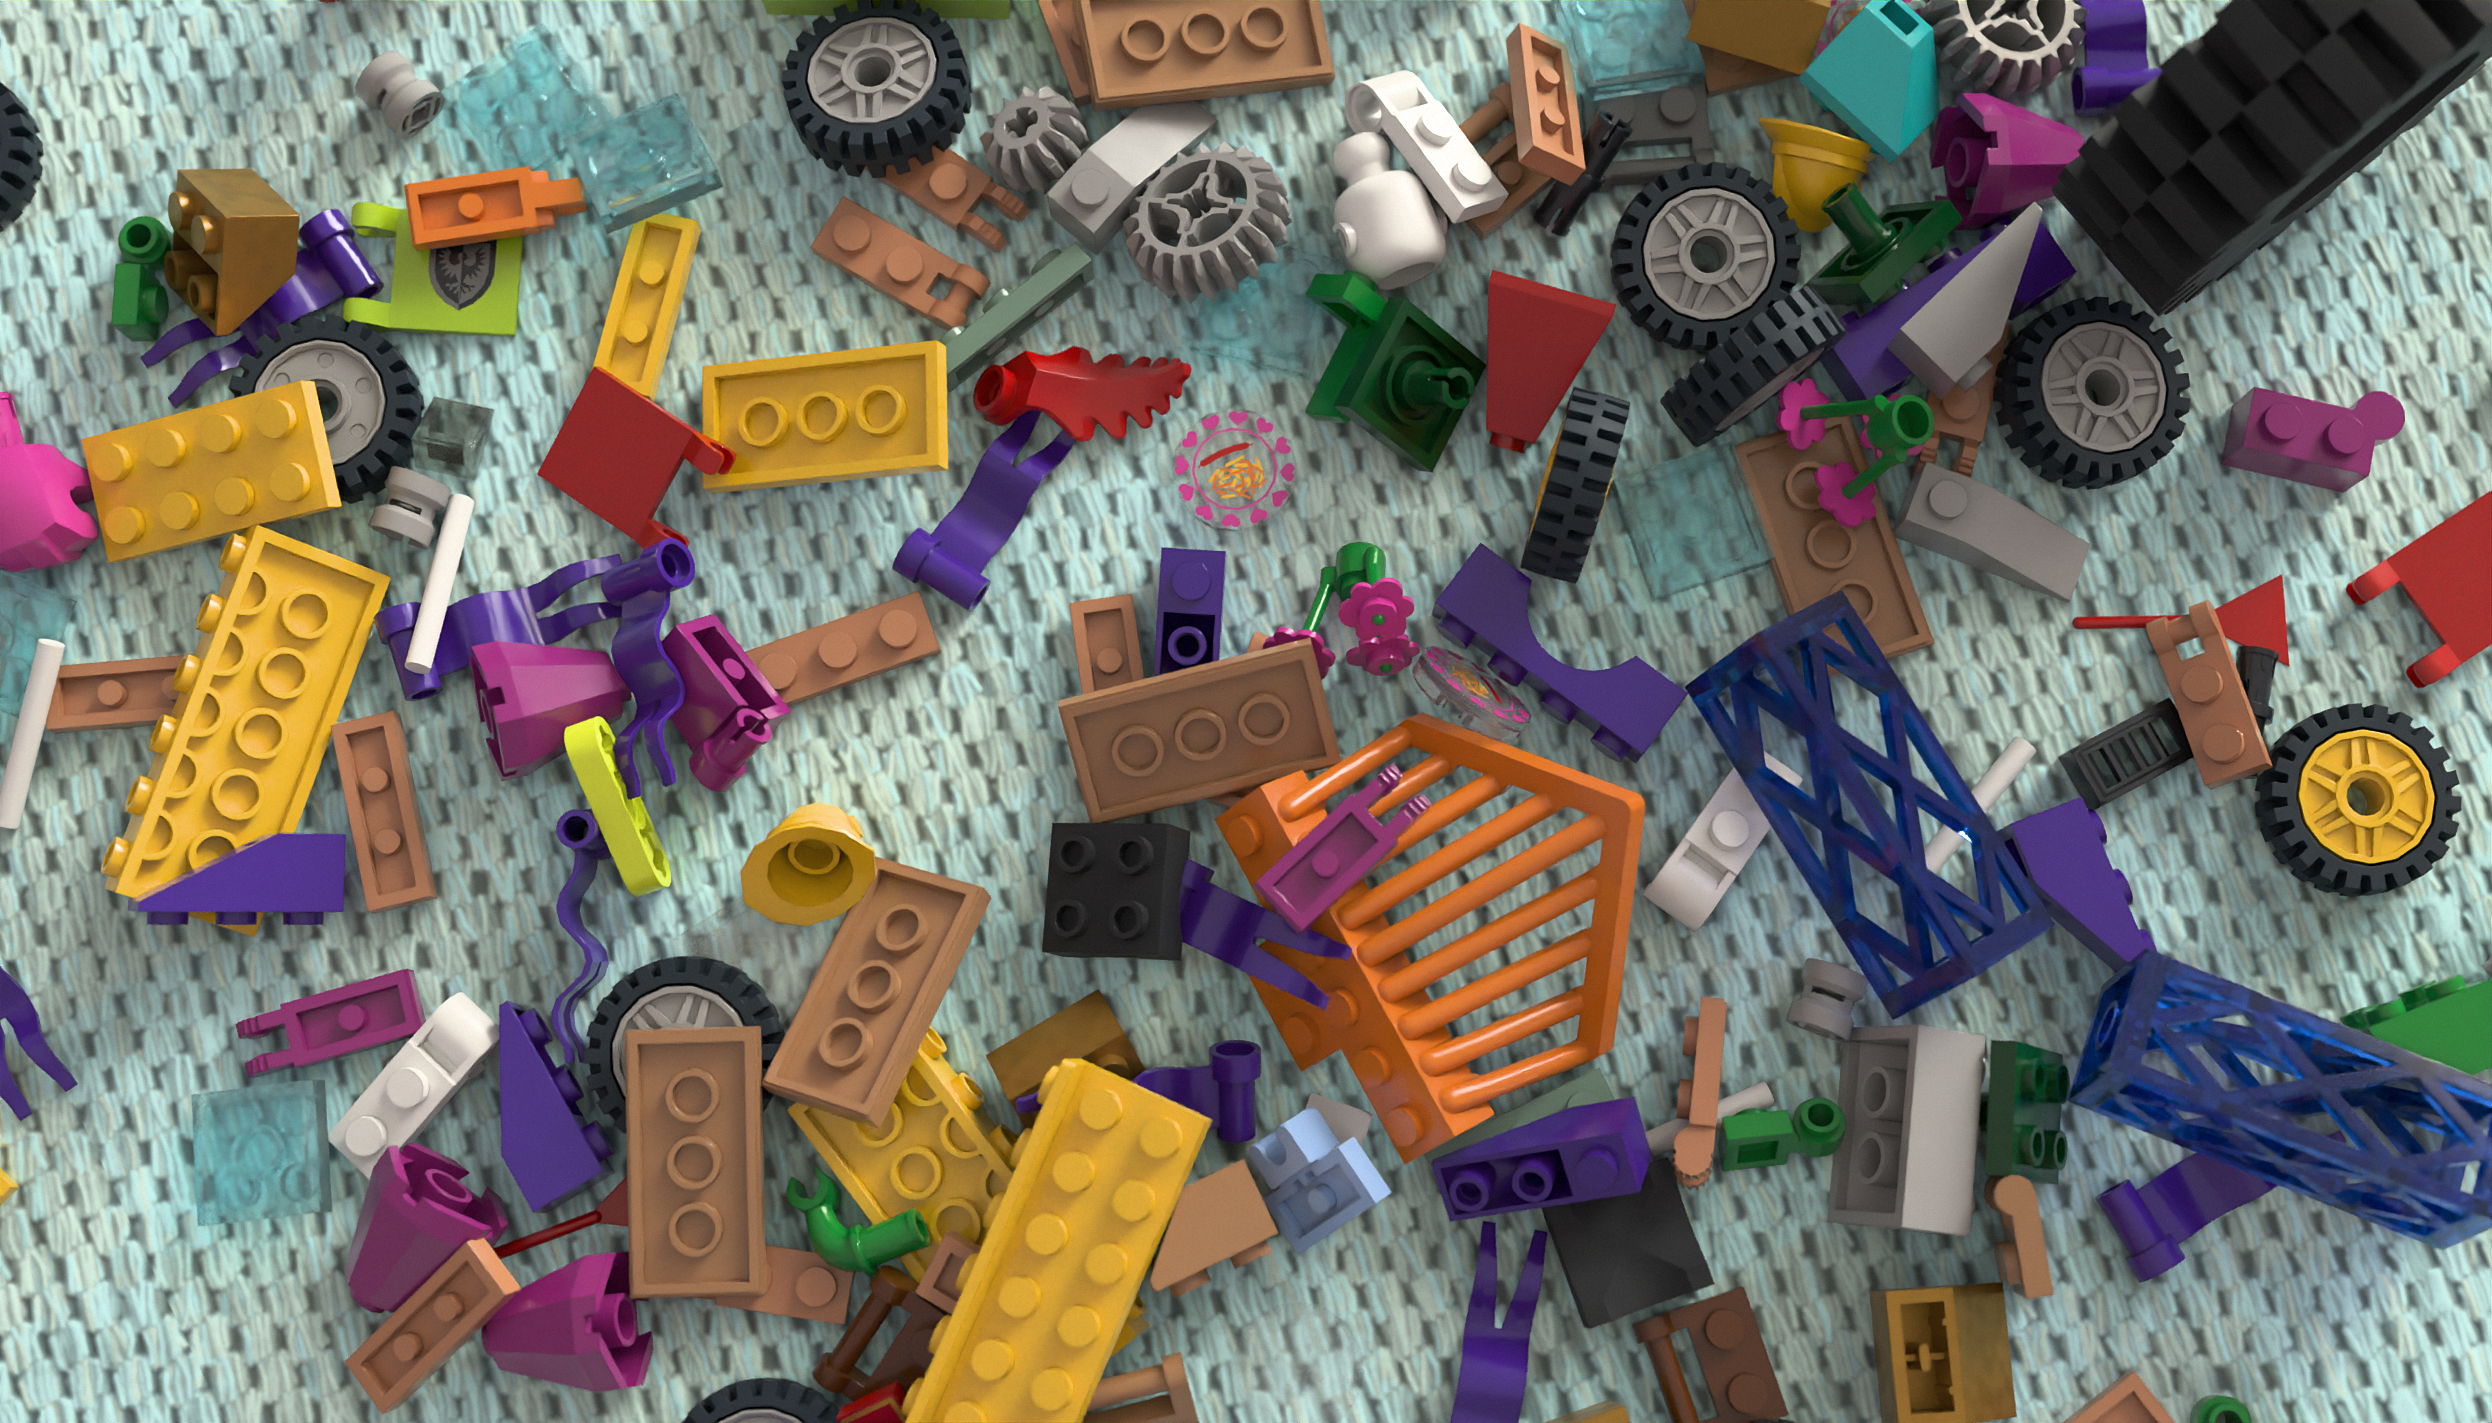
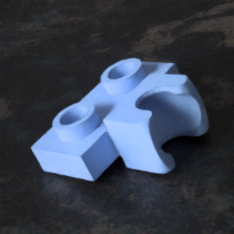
(1317, 1183)

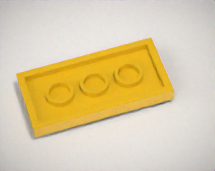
(828, 416)
(211, 472)

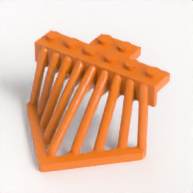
(1379, 998)

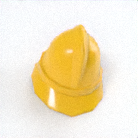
(1811, 167)
(809, 867)

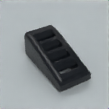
(2090, 780)

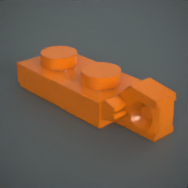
(488, 206)

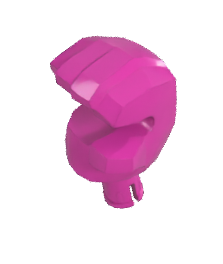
(39, 501)

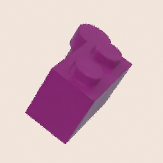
(2308, 437)
(726, 701)

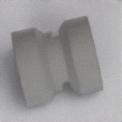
(394, 89)
(414, 496)
(1830, 1007)

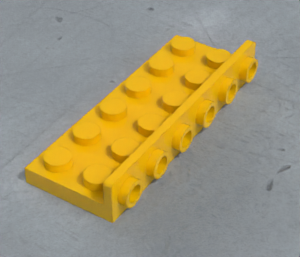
(248, 710)
(929, 1155)
(1060, 1253)

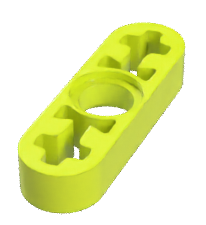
(621, 820)

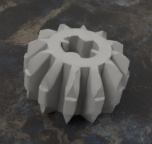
(1034, 139)

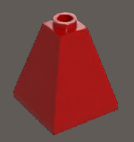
(1534, 353)

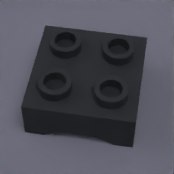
(1115, 890)
(1628, 1249)

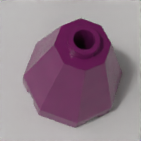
(2002, 154)
(537, 692)
(413, 1224)
(574, 1328)

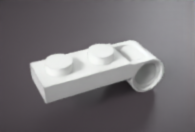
(1428, 141)
(1713, 850)
(417, 1082)

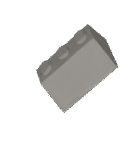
(1908, 1129)

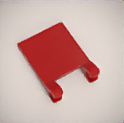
(623, 455)
(2448, 584)

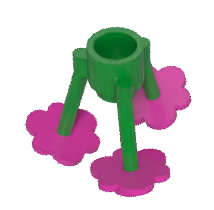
(1893, 428)
(1369, 604)

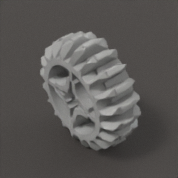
(2011, 51)
(1216, 237)

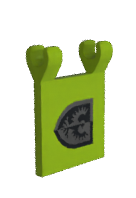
(440, 289)

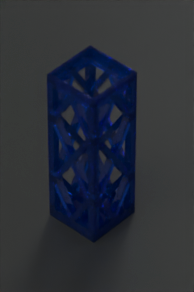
(1893, 852)
(2155, 997)

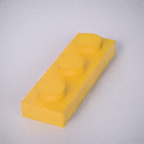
(647, 300)

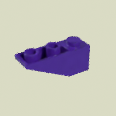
(1189, 608)
(268, 874)
(2075, 882)
(542, 1128)
(1548, 1162)

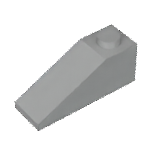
(1099, 186)
(1966, 318)
(1989, 532)

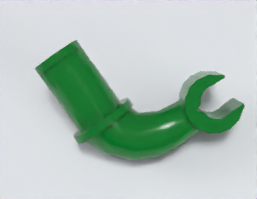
(859, 1247)

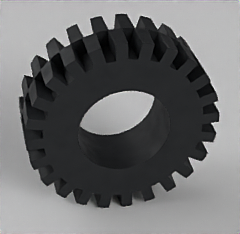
(2261, 129)

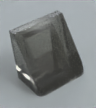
(452, 438)

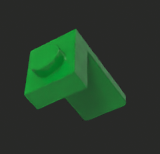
(1356, 305)

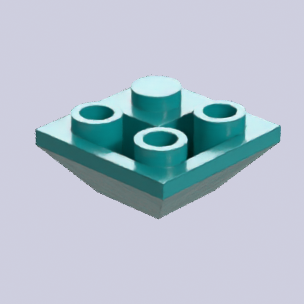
(1879, 77)

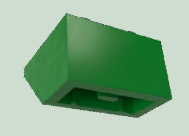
(2435, 1020)

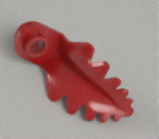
(1079, 391)

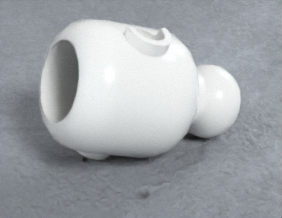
(1385, 216)

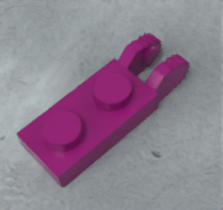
(1337, 853)
(338, 1022)

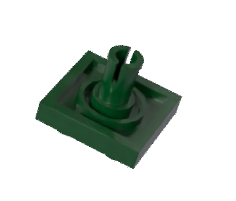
(1879, 246)
(1410, 384)
(2025, 1112)

